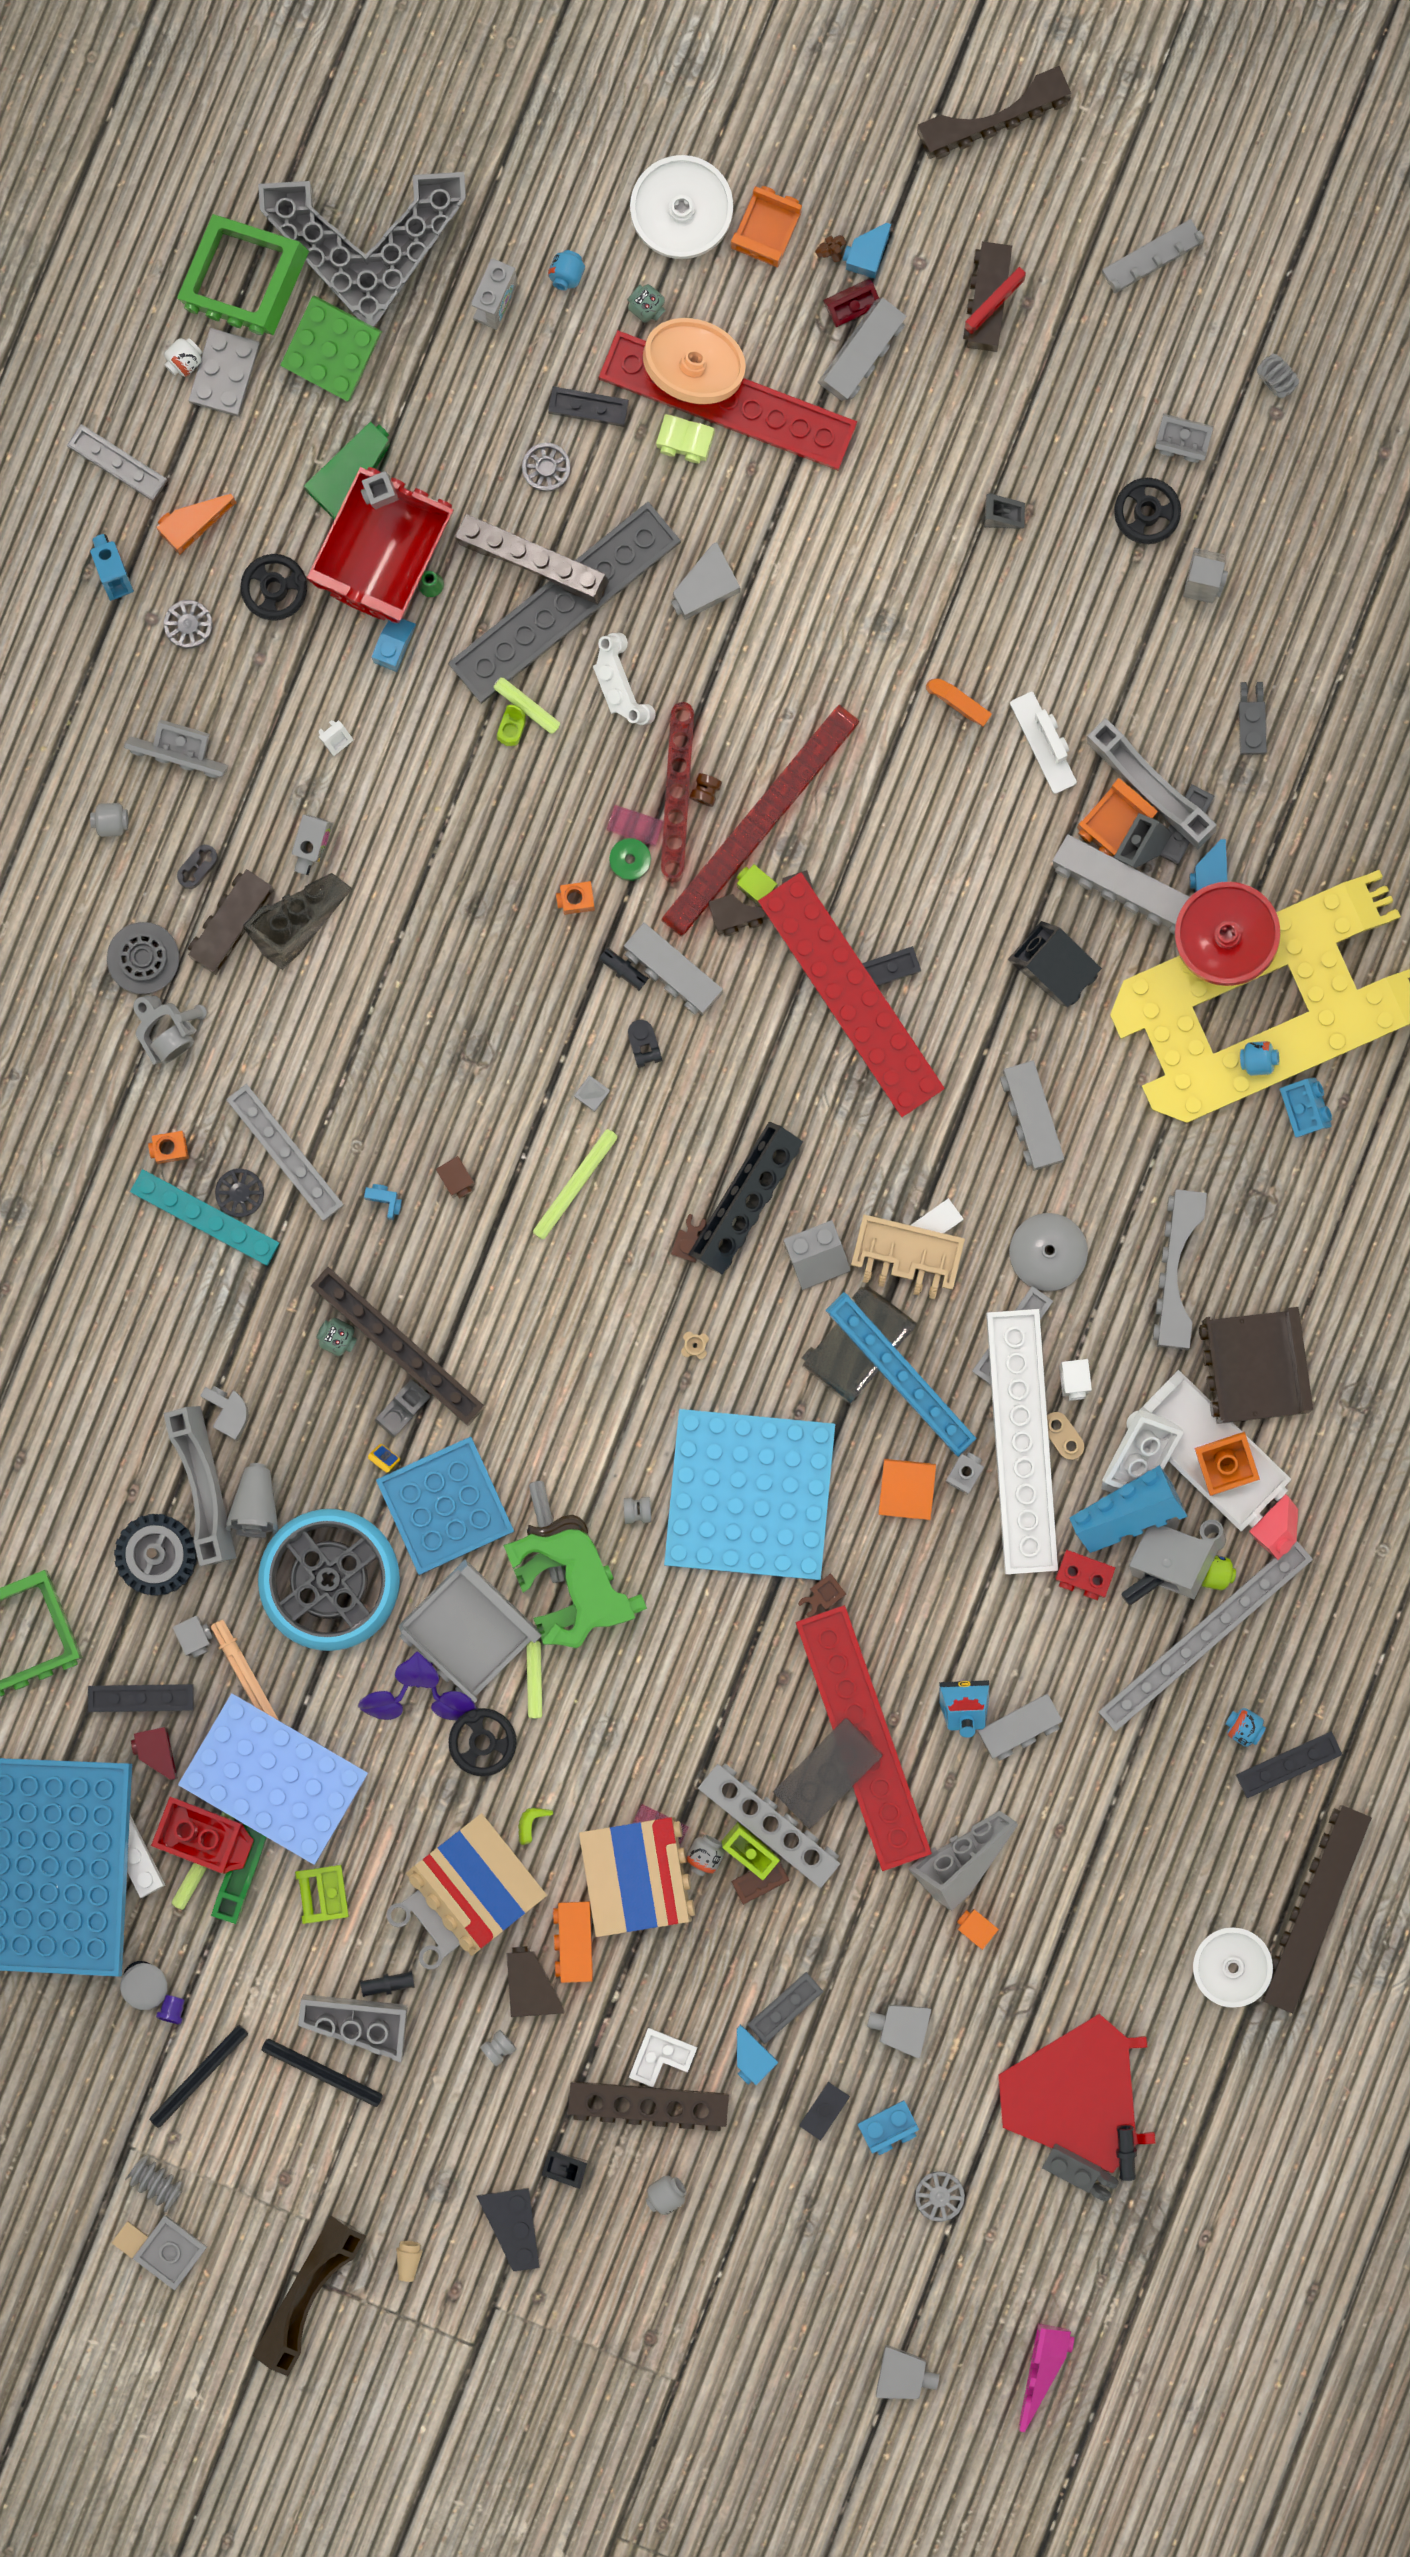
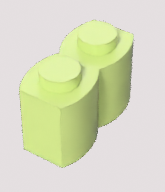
(685, 438)

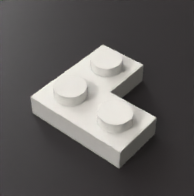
(660, 2049)

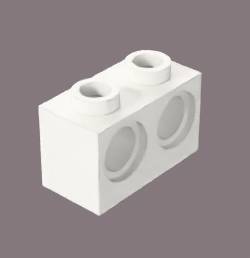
(1075, 1379)

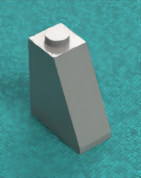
(705, 584)

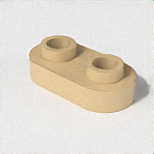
(1062, 1436)

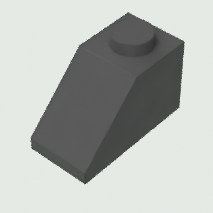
(1143, 841)

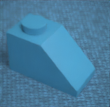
(867, 251)
(393, 644)
(1211, 868)
(752, 2057)

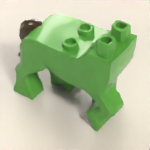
(593, 1598)

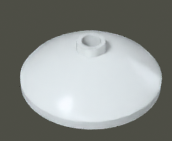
(1229, 1947)

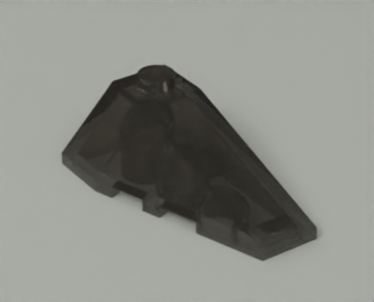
(290, 924)

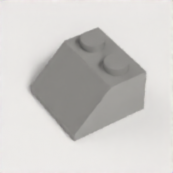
(817, 1255)

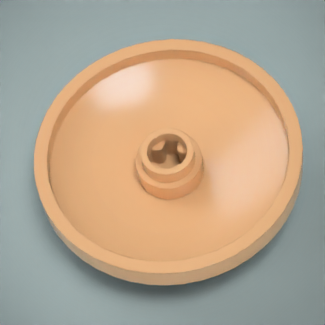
(694, 361)

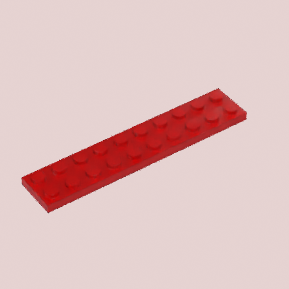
(749, 411)
(851, 994)
(851, 1695)

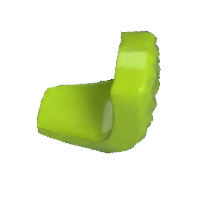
(511, 726)
(525, 1823)

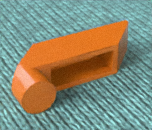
(958, 701)

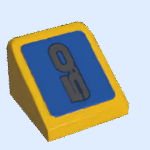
(384, 1458)

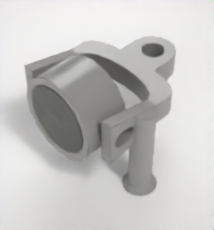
(174, 1040)

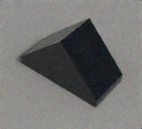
(565, 2168)

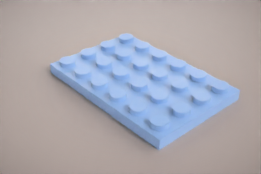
(273, 1779)

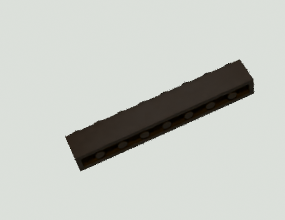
(398, 1346)
(1316, 1907)

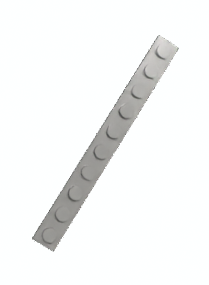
(1204, 1636)

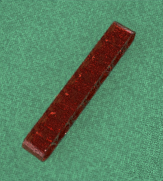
(682, 780)

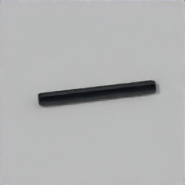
(322, 2072)
(200, 2074)

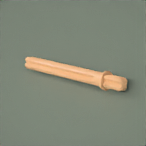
(241, 1667)

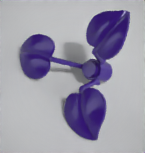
(416, 1672)

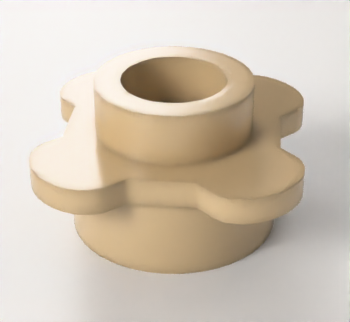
(689, 1350)

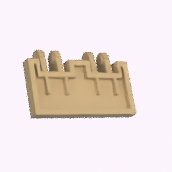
(908, 1250)

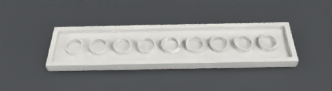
(1021, 1441)

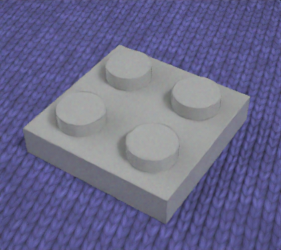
(170, 2252)

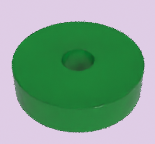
(630, 871)

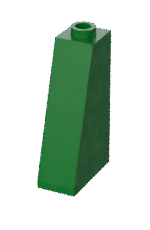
(334, 480)

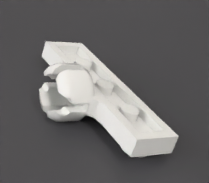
(141, 1865)

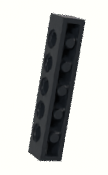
(734, 1204)

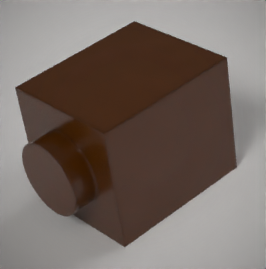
(456, 1178)

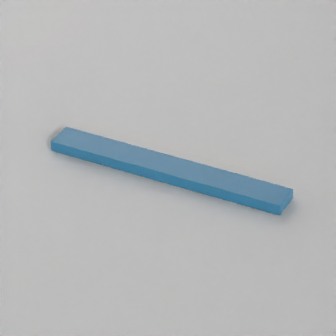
(900, 1374)

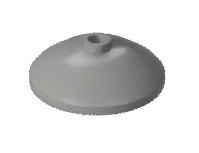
(1044, 1270)

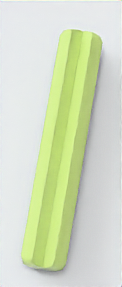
(527, 705)
(534, 1679)

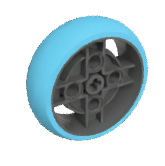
(287, 1612)

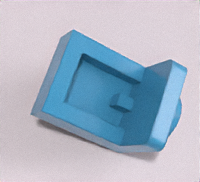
(379, 1193)

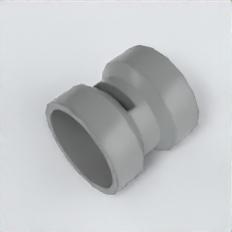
(631, 1512)
(498, 2047)

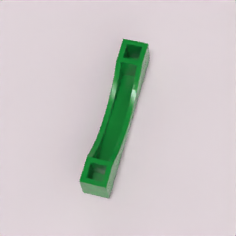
(238, 1883)

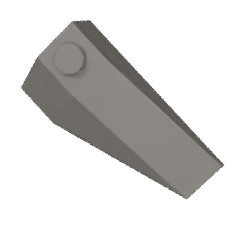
(958, 1866)

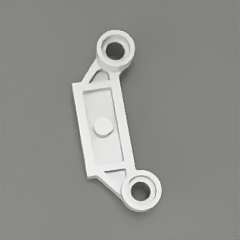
(615, 683)

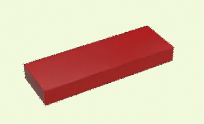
(995, 300)

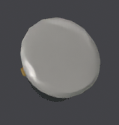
(143, 1985)

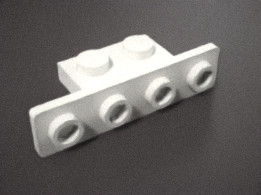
(1044, 741)

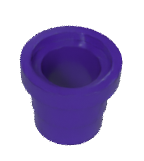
(171, 2010)

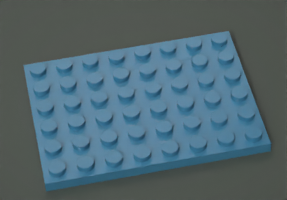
(63, 1865)

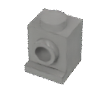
(962, 1482)

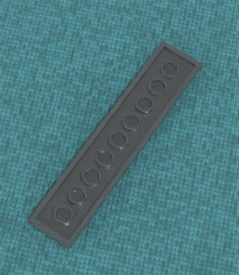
(555, 611)

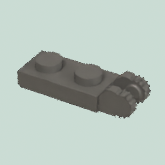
(1252, 722)
(1079, 2172)

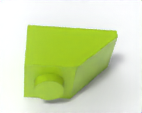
(749, 1850)

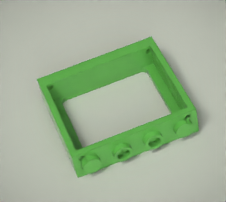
(279, 288)
(71, 1650)

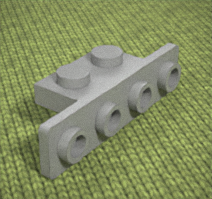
(180, 746)

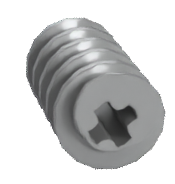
(155, 2183)

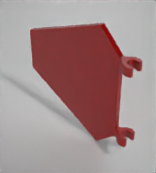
(1075, 2093)

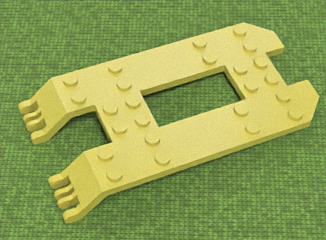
(1336, 1022)

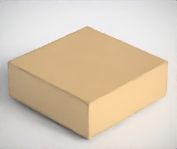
(130, 2239)

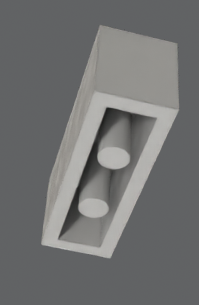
(1020, 1727)

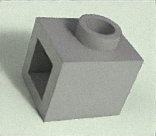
(379, 490)
(193, 1636)

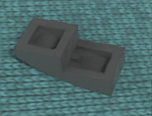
(402, 1408)

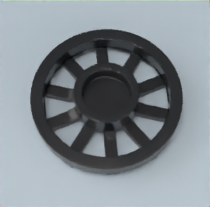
(239, 1193)

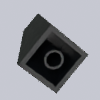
(1055, 963)

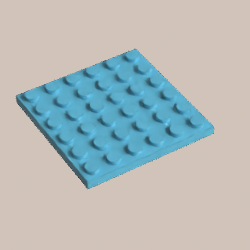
(749, 1494)

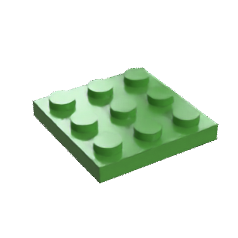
(331, 348)

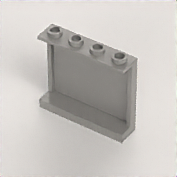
(468, 1630)

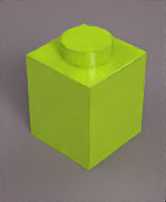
(755, 883)

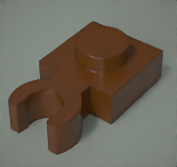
(686, 1240)
(825, 1593)

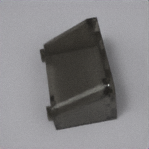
(841, 1363)

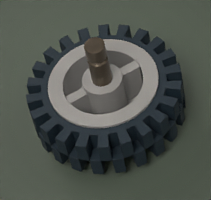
(155, 1554)

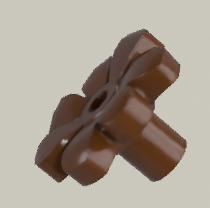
(831, 248)

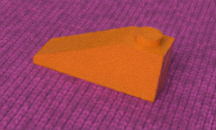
(190, 522)

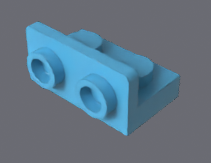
(1306, 1106)
(888, 2127)

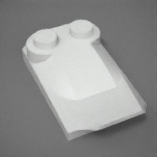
(1144, 1447)

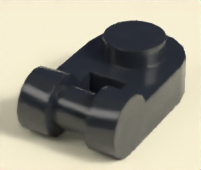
(642, 1034)

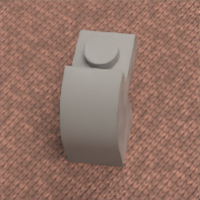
(233, 1414)

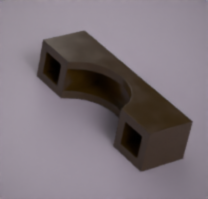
(732, 914)

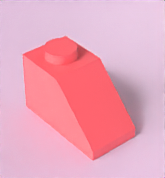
(1278, 1528)

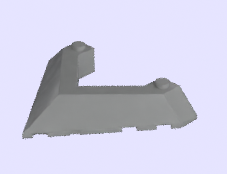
(371, 280)

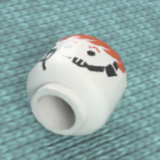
(183, 357)

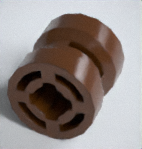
(705, 789)

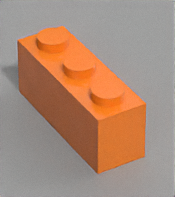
(573, 1942)

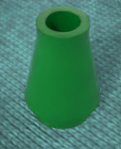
(431, 589)

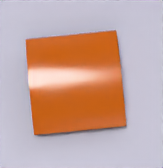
(907, 1489)

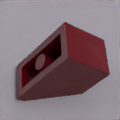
(155, 1750)

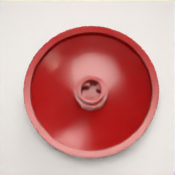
(1227, 933)

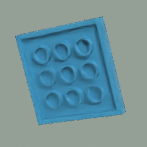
(445, 1505)

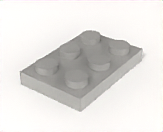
(224, 372)

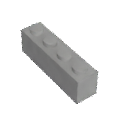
(862, 349)
(673, 969)
(1033, 1116)

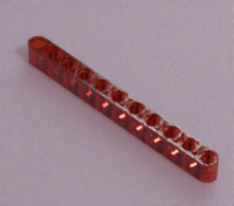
(760, 820)

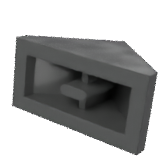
(1003, 512)

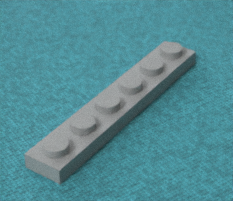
(285, 1152)

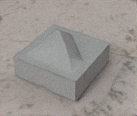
(592, 1093)

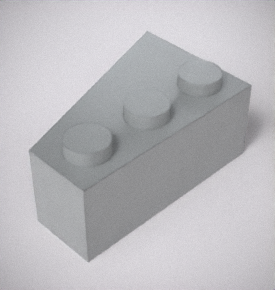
(1205, 576)

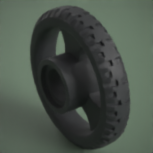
(1135, 530)
(257, 571)
(474, 1720)

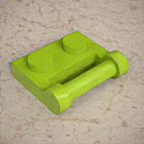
(330, 1890)

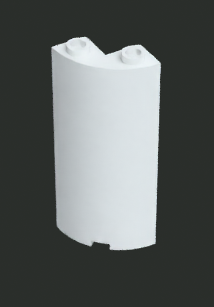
(1190, 1409)

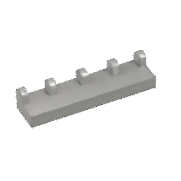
(1153, 256)

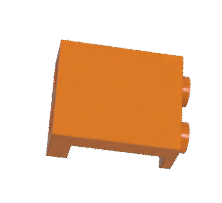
(767, 226)
(1113, 817)

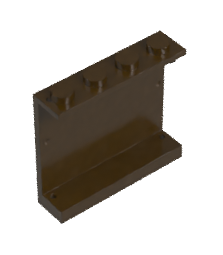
(1256, 1366)

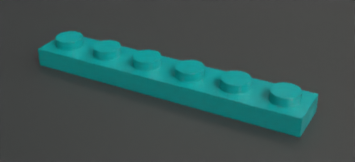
(204, 1217)

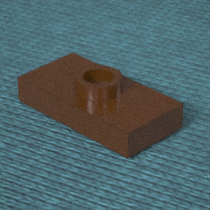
(751, 1886)

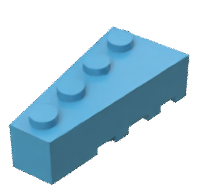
(1128, 1511)

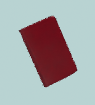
(851, 302)

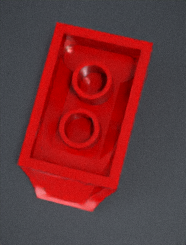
(202, 1837)

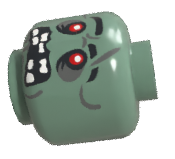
(646, 303)
(336, 1336)

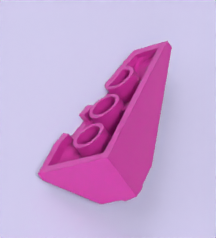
(1047, 2358)

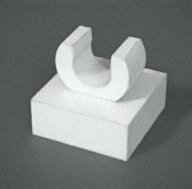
(335, 737)

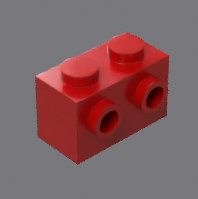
(1084, 1574)

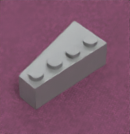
(357, 2022)

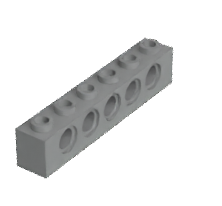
(817, 1873)

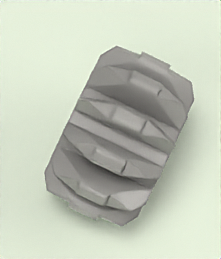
(1277, 376)

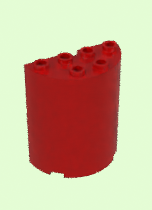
(380, 553)

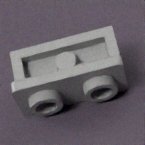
(1183, 438)

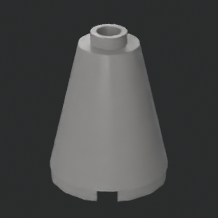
(254, 1504)

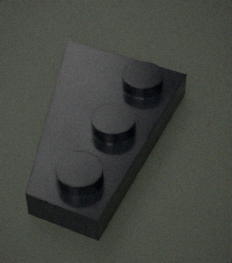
(513, 2225)

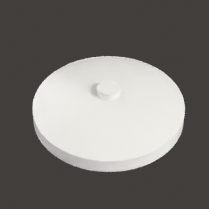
(681, 207)

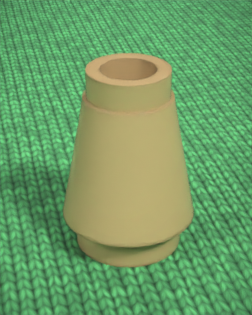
(408, 2260)

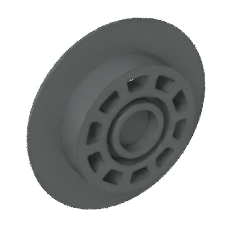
(142, 957)

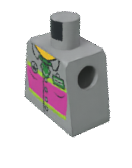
(317, 832)

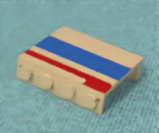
(636, 1876)
(476, 1884)

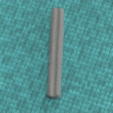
(544, 1519)

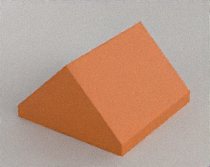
(1227, 1463)

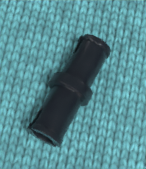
(623, 969)
(387, 1984)
(1126, 2152)

